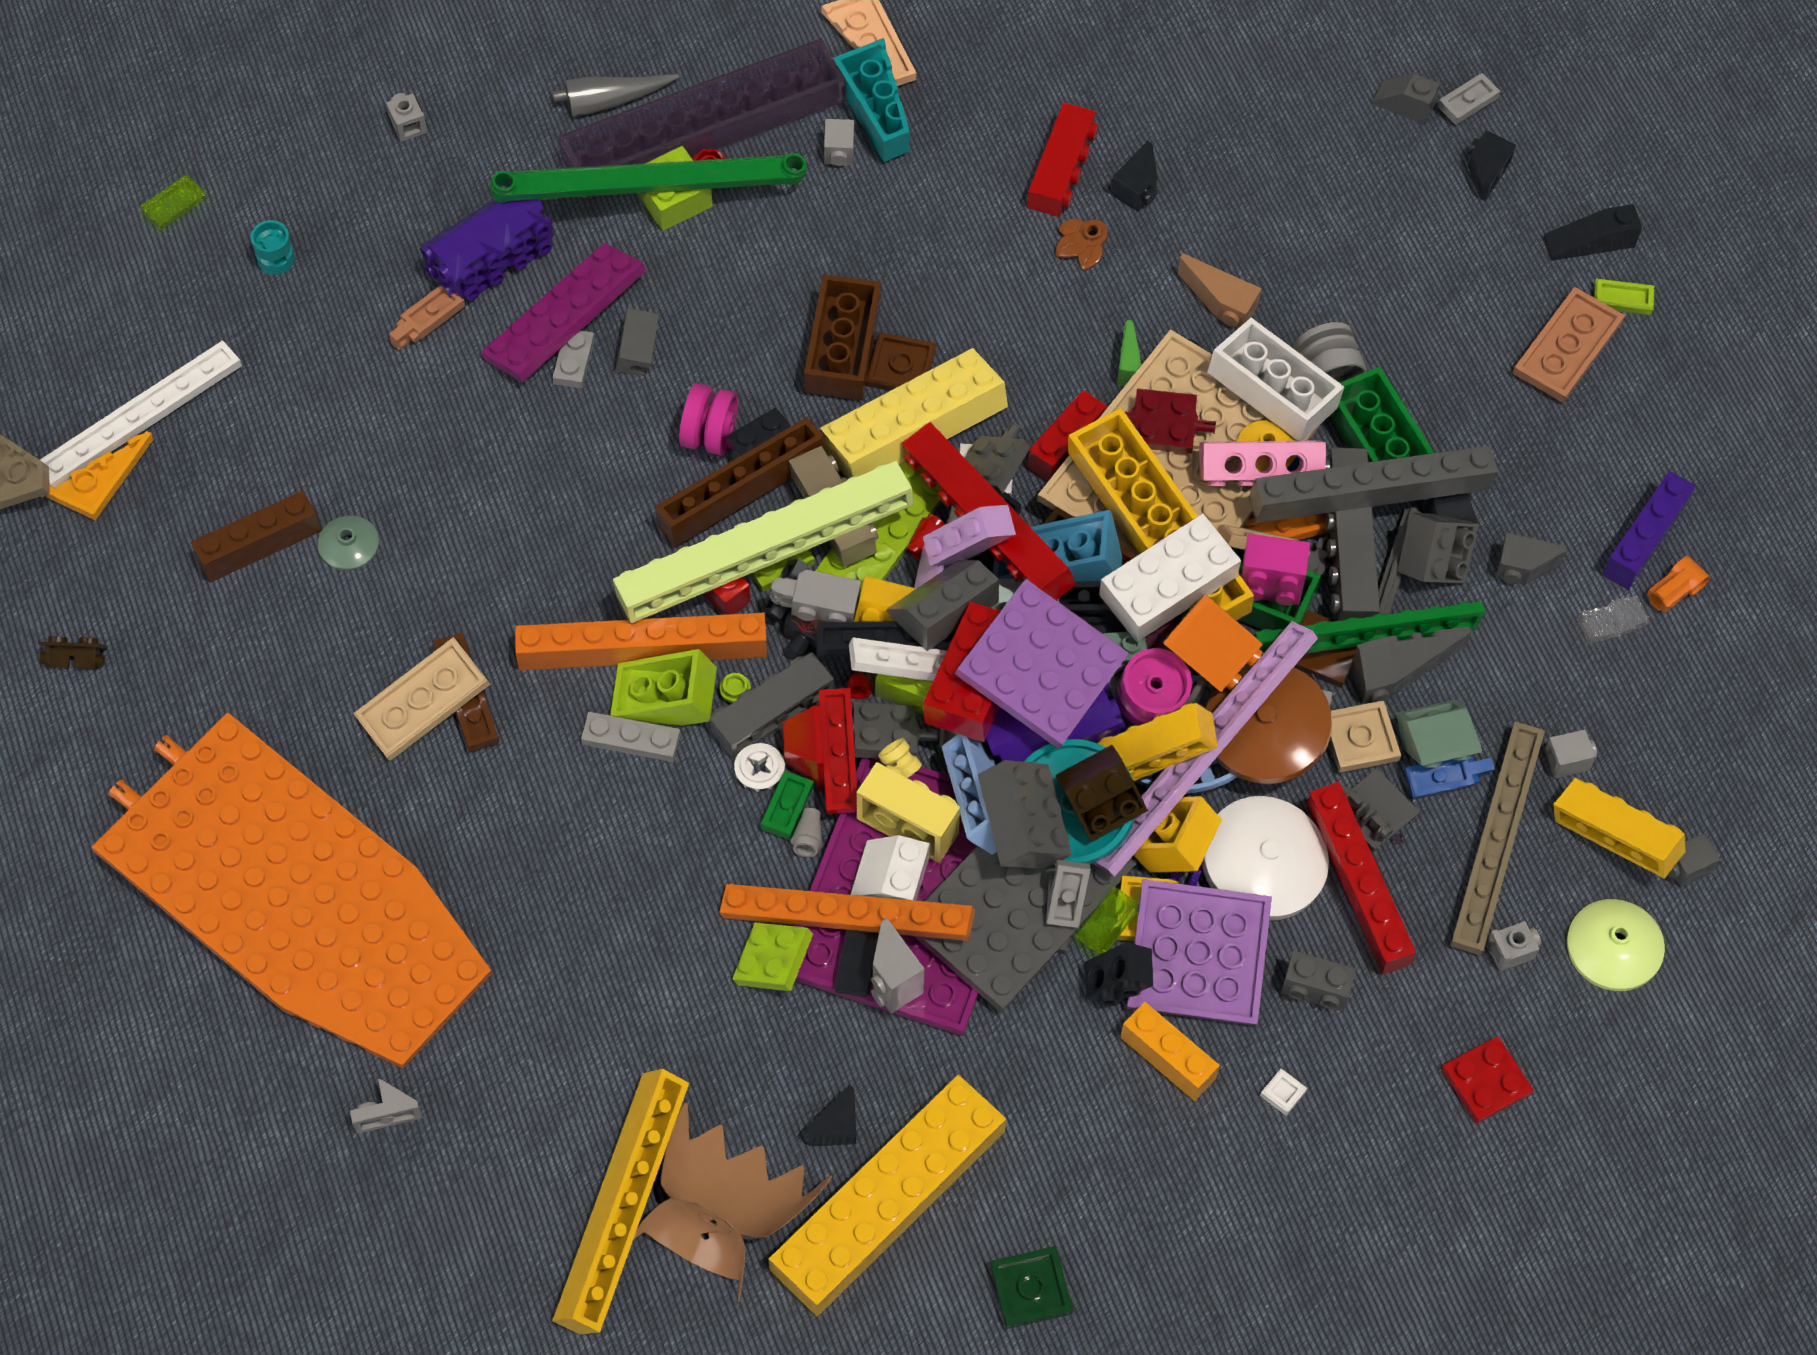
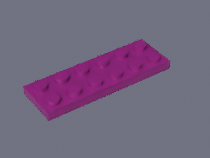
(563, 312)

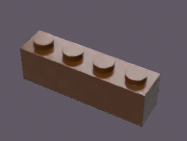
(256, 536)

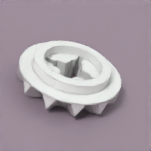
(758, 754)

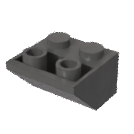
(1437, 548)

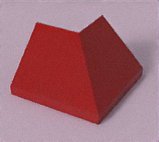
(804, 745)

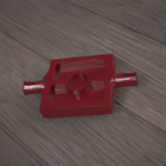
(1168, 420)

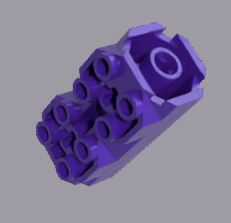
(480, 246)
(1016, 742)

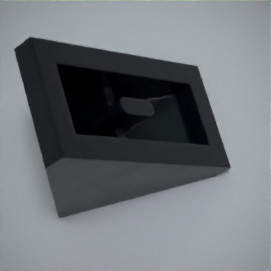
(836, 1123)

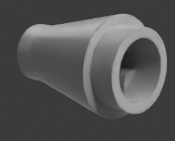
(807, 836)

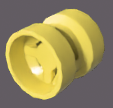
(898, 756)

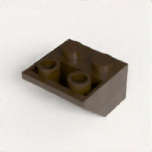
(1101, 792)

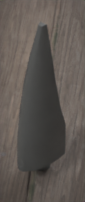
(600, 93)

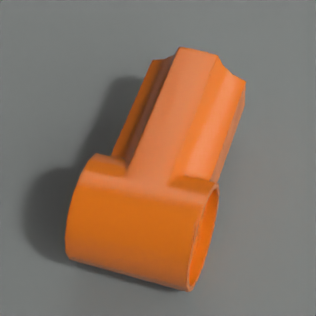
(1683, 579)

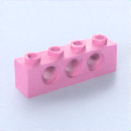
(1214, 454)

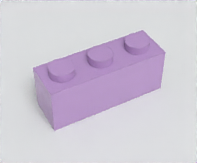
(969, 535)

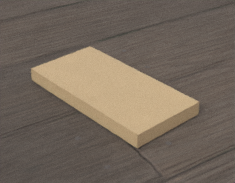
(421, 699)

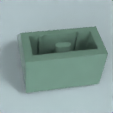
(1438, 733)

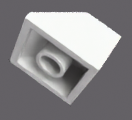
(892, 868)

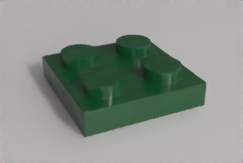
(1031, 1287)

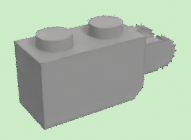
(818, 596)

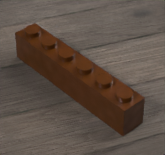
(735, 483)

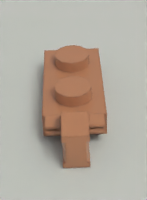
(425, 317)

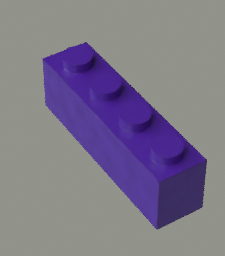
(1649, 530)

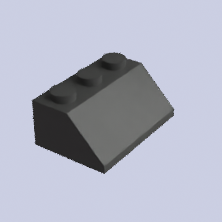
(939, 604)

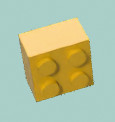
(1180, 838)

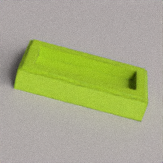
(1625, 296)

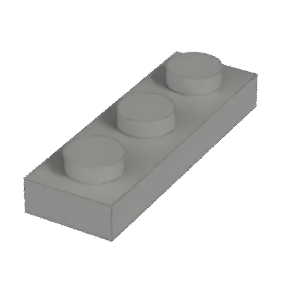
(630, 736)

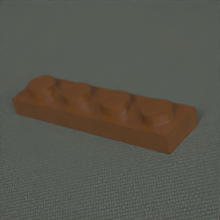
(475, 714)

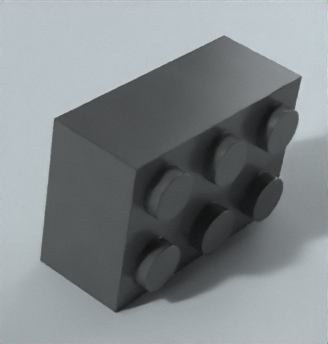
(1024, 814)

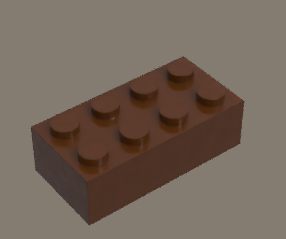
(842, 337)

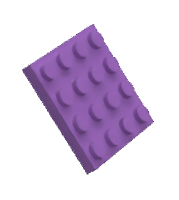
(1041, 663)
(1204, 951)

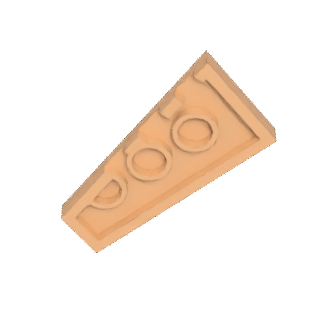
(867, 22)

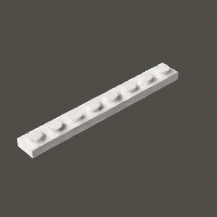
(141, 412)

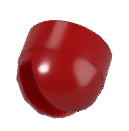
(860, 686)

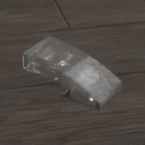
(1614, 620)

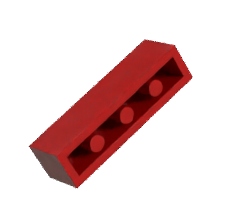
(1061, 160)

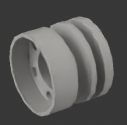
(1332, 350)

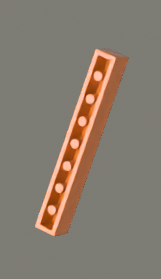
(621, 641)

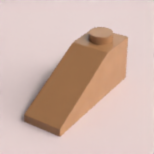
(1222, 293)

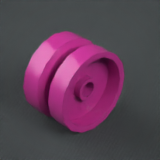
(708, 418)
(1153, 685)

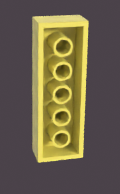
(947, 396)

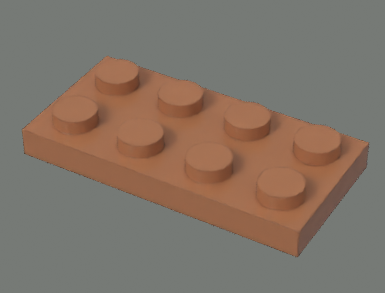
(1568, 344)

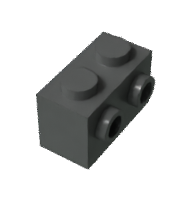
(1318, 981)

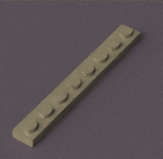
(1497, 838)

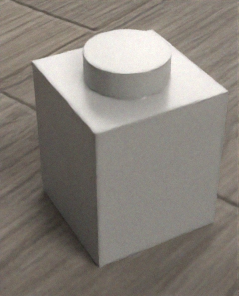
(839, 142)
(1570, 753)

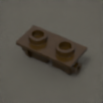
(59, 651)

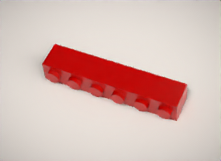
(1361, 878)

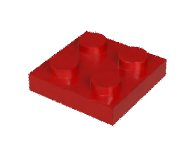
(1487, 1080)

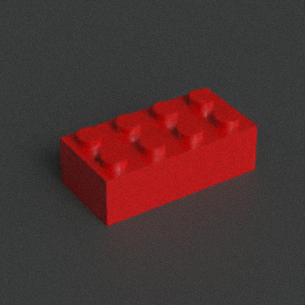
(952, 701)

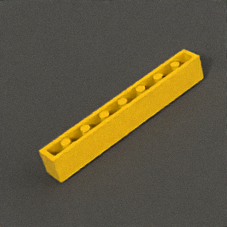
(620, 1202)

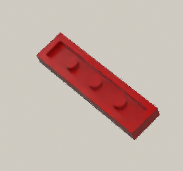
(838, 751)

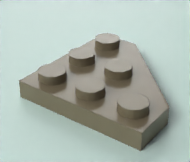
(21, 475)

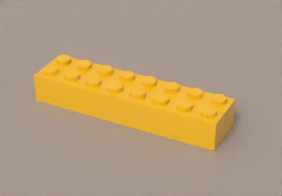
(1141, 493)
(887, 1195)

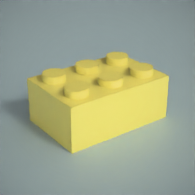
(908, 809)

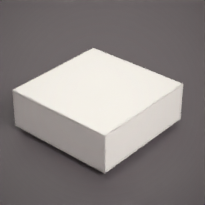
(1283, 1092)

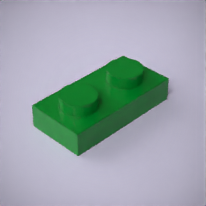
(787, 805)

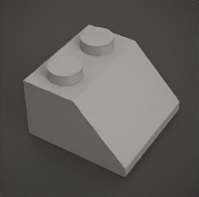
(896, 970)

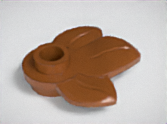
(1079, 243)

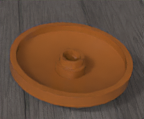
(1283, 734)

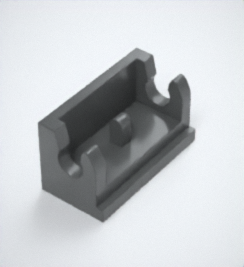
(636, 341)

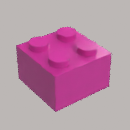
(1275, 568)

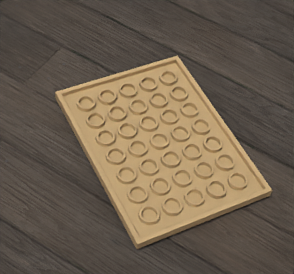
(1178, 368)

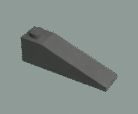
(1390, 665)

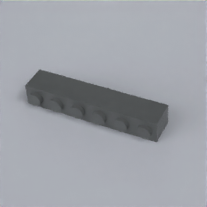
(1351, 550)

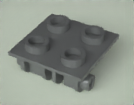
(1379, 808)

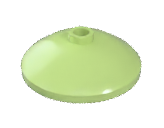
(1612, 961)

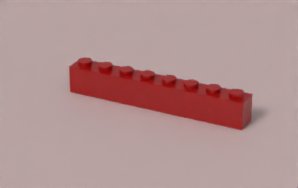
(967, 490)

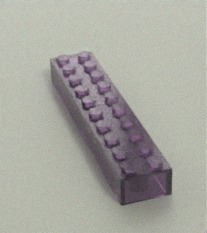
(712, 111)

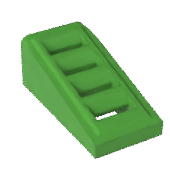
(1130, 356)

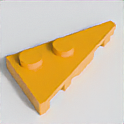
(95, 485)

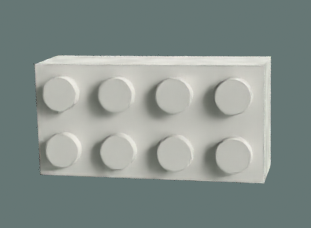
(1275, 379)
(1169, 577)

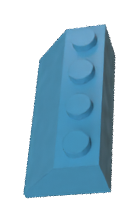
(1083, 543)

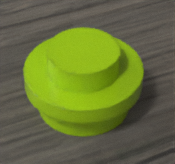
(733, 686)

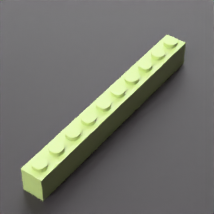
(763, 541)

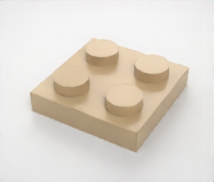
(1363, 737)

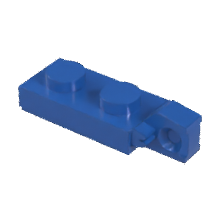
(1446, 777)

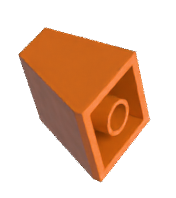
(1214, 644)

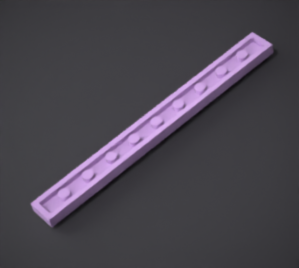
(1228, 720)

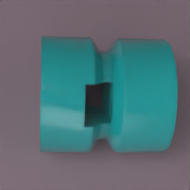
(272, 247)

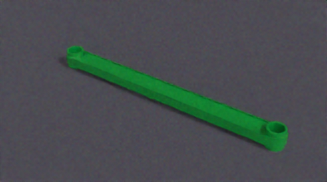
(647, 178)

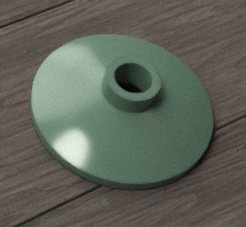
(348, 553)

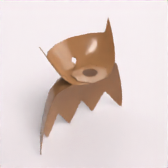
(730, 1191)

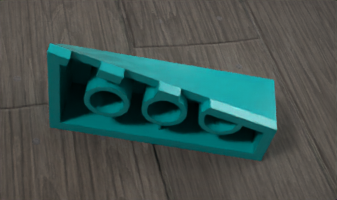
(875, 98)

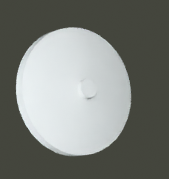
(1268, 851)

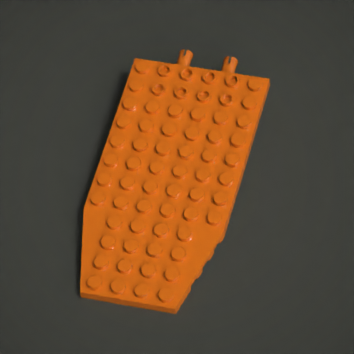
(294, 893)

